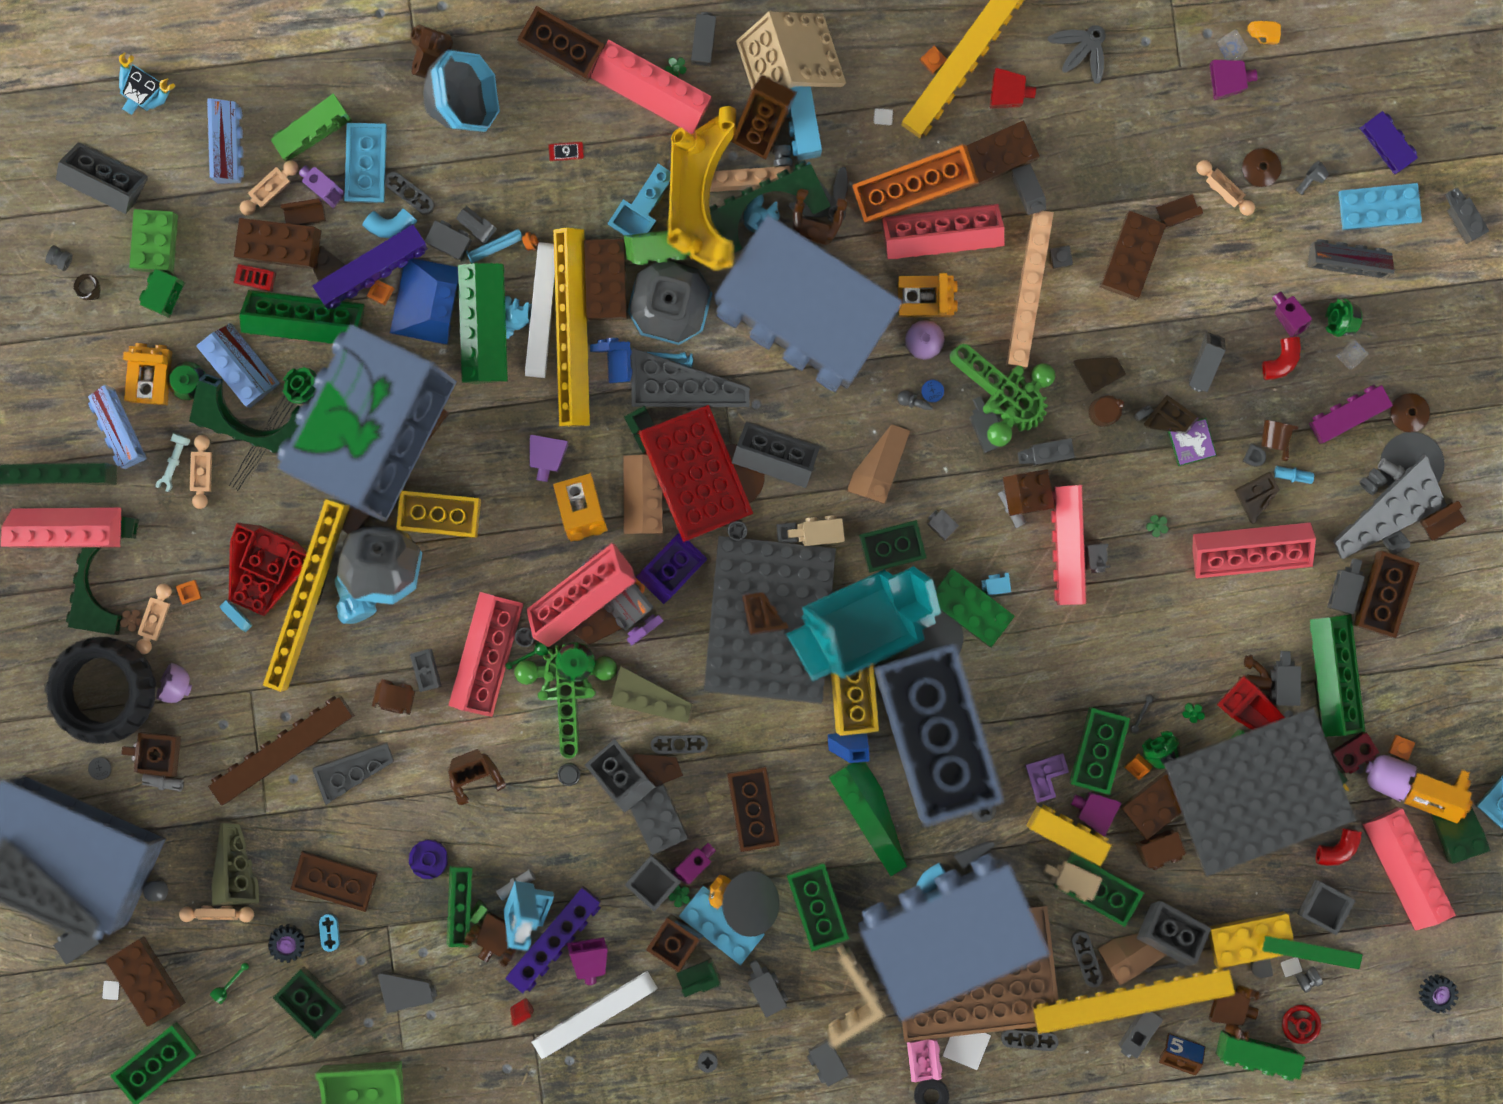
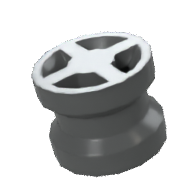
(707, 1057)

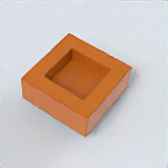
(933, 59)
(380, 292)
(188, 592)
(1401, 747)
(1138, 766)

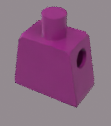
(1230, 77)
(1295, 321)
(1096, 811)
(687, 870)
(588, 959)

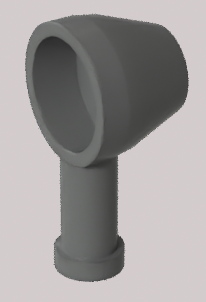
(1315, 173)

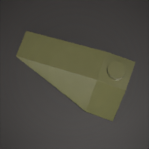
(232, 876)

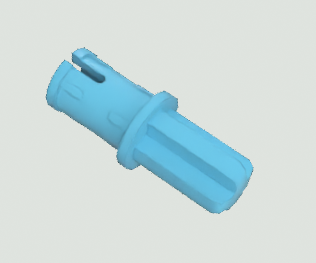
(1293, 474)

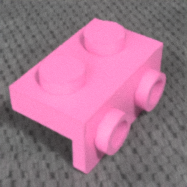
(924, 1060)

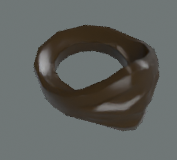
(94, 294)

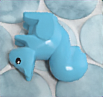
(755, 214)
(516, 315)

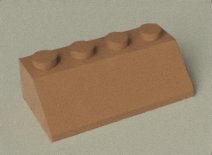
(642, 497)

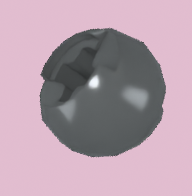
(985, 817)
(155, 890)

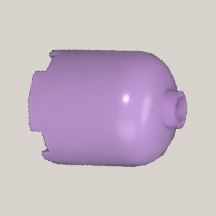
(1390, 776)

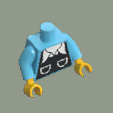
(140, 87)

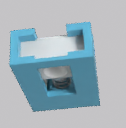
(525, 911)

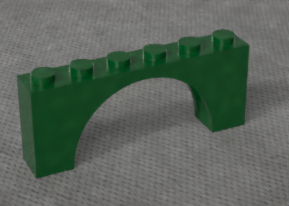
(727, 215)
(212, 412)
(58, 474)
(85, 609)

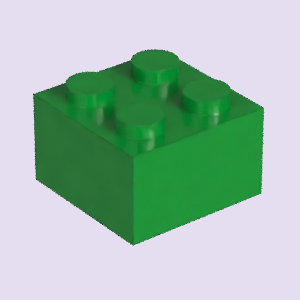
(161, 293)

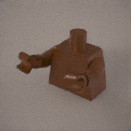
(815, 229)
(470, 768)
(492, 938)
(1234, 1010)

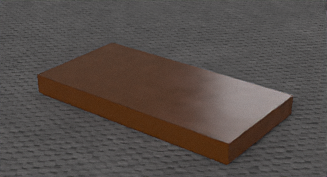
(333, 881)

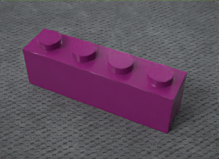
(1350, 414)

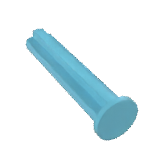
(494, 246)

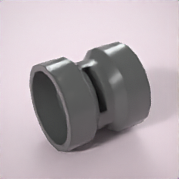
(782, 155)
(59, 258)
(1373, 481)
(738, 532)
(524, 637)
(1309, 979)

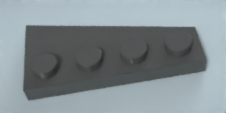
(346, 772)

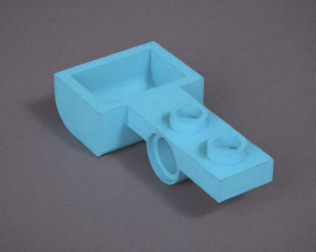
(635, 217)

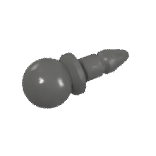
(906, 398)

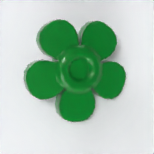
(676, 66)
(1157, 525)
(1194, 712)
(680, 896)

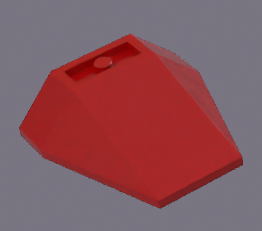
(262, 566)

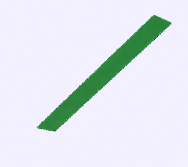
(1312, 952)

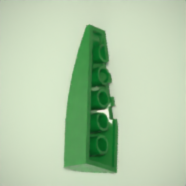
(870, 810)

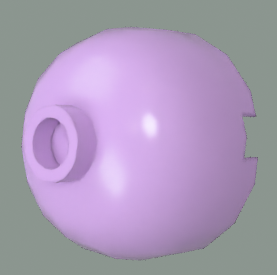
(924, 339)
(174, 684)

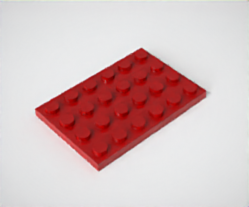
(695, 473)

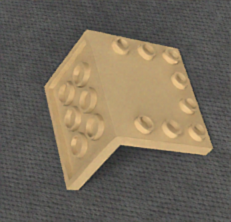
(791, 51)
(864, 1016)

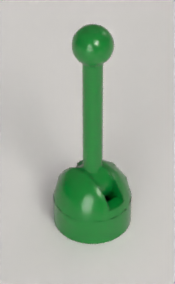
(539, 649)
(220, 994)

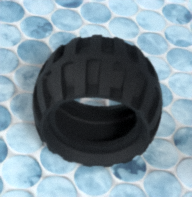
(61, 697)

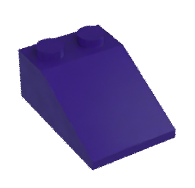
(671, 568)

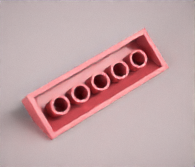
(651, 87)
(943, 231)
(62, 528)
(1069, 545)
(1253, 550)
(580, 595)
(485, 654)
(1409, 869)

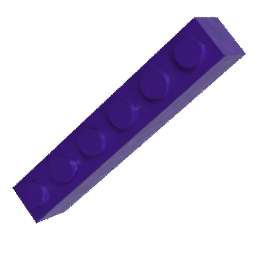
(370, 267)

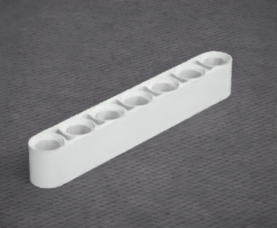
(541, 312)
(594, 1014)

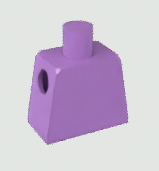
(321, 185)
(546, 455)

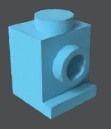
(996, 585)

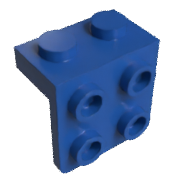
(618, 358)

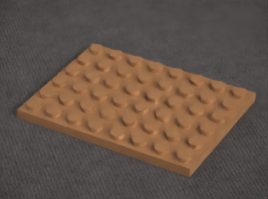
(996, 1005)

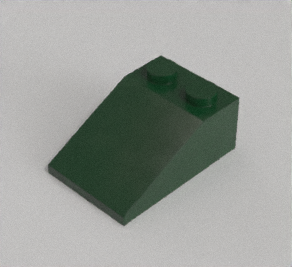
(1461, 839)

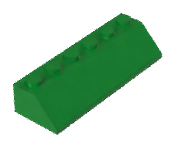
(297, 317)
(482, 323)
(1337, 675)

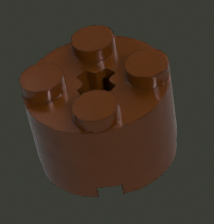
(393, 697)

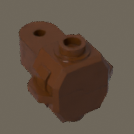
(429, 45)

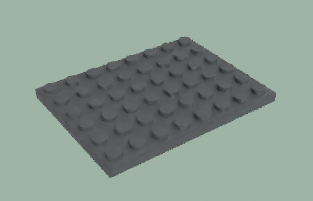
(764, 662)
(1259, 792)

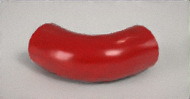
(1285, 362)
(1342, 851)

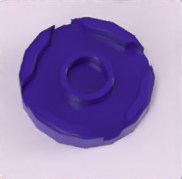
(428, 859)

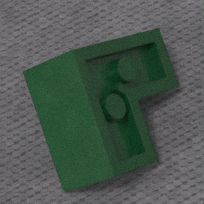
(638, 421)
(699, 978)

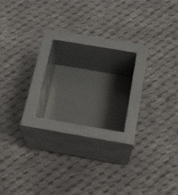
(653, 882)
(1326, 907)

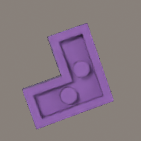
(638, 633)
(1041, 772)

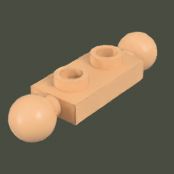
(269, 187)
(1225, 187)
(201, 471)
(153, 618)
(245, 914)

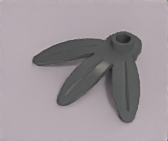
(1087, 44)
(839, 191)

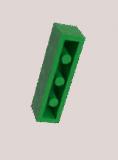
(459, 905)

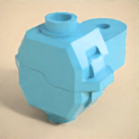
(351, 610)

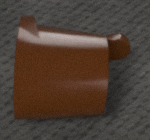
(1105, 410)
(1277, 436)

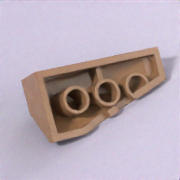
(877, 470)
(1128, 957)

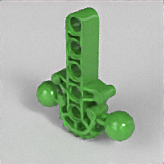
(1041, 376)
(527, 672)

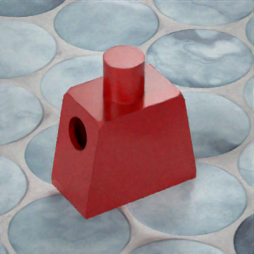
(1009, 89)

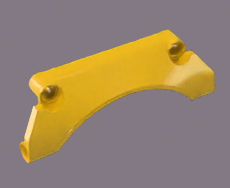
(691, 176)

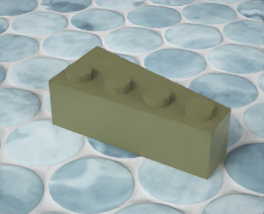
(648, 697)

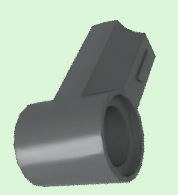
(479, 227)

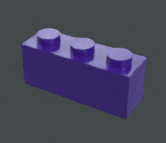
(1389, 142)

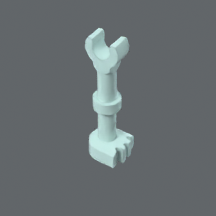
(180, 441)

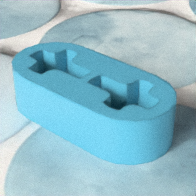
(235, 615)
(324, 933)

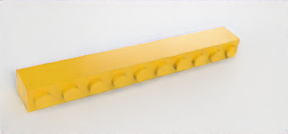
(958, 64)
(571, 327)
(306, 594)
(1134, 1001)

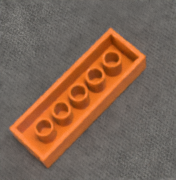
(915, 183)

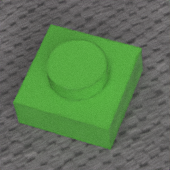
(478, 912)

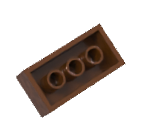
(561, 44)
(763, 116)
(1002, 153)
(277, 243)
(1132, 255)
(605, 279)
(1386, 594)
(1152, 806)
(753, 809)
(145, 981)

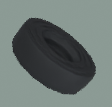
(923, 1086)

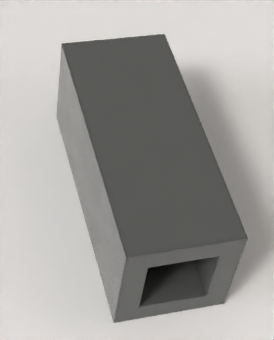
(703, 39)
(1029, 189)
(1139, 1034)

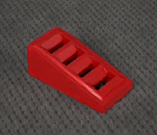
(269, 282)
(521, 1011)

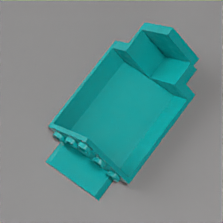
(865, 622)

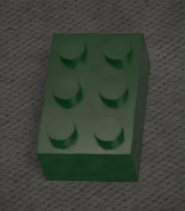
(892, 546)
(309, 1002)

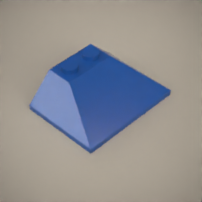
(425, 301)

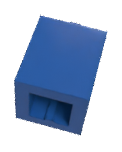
(851, 748)

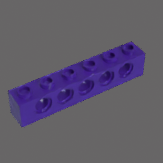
(582, 898)

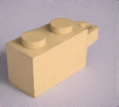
(819, 532)
(1074, 879)

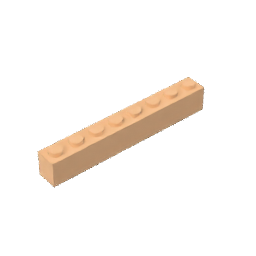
(1029, 289)

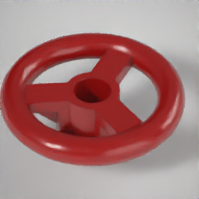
(1308, 1024)

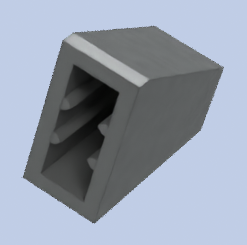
(1207, 362)
(405, 991)

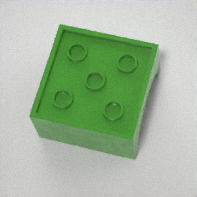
(361, 1083)

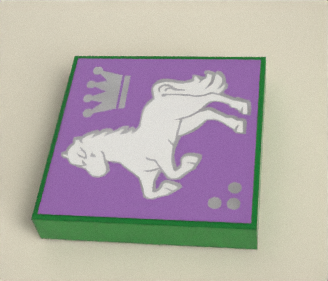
(1194, 445)

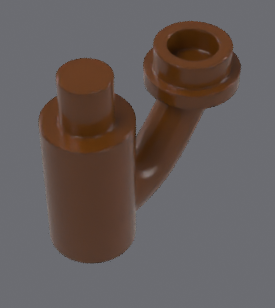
(1264, 680)

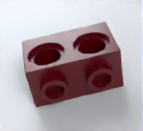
(1352, 748)

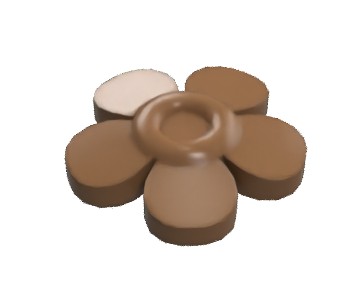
(131, 620)

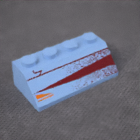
(225, 141)
(238, 365)
(116, 427)

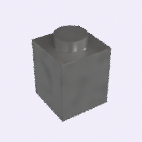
(942, 524)

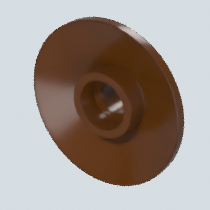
(1253, 172)
(1400, 412)

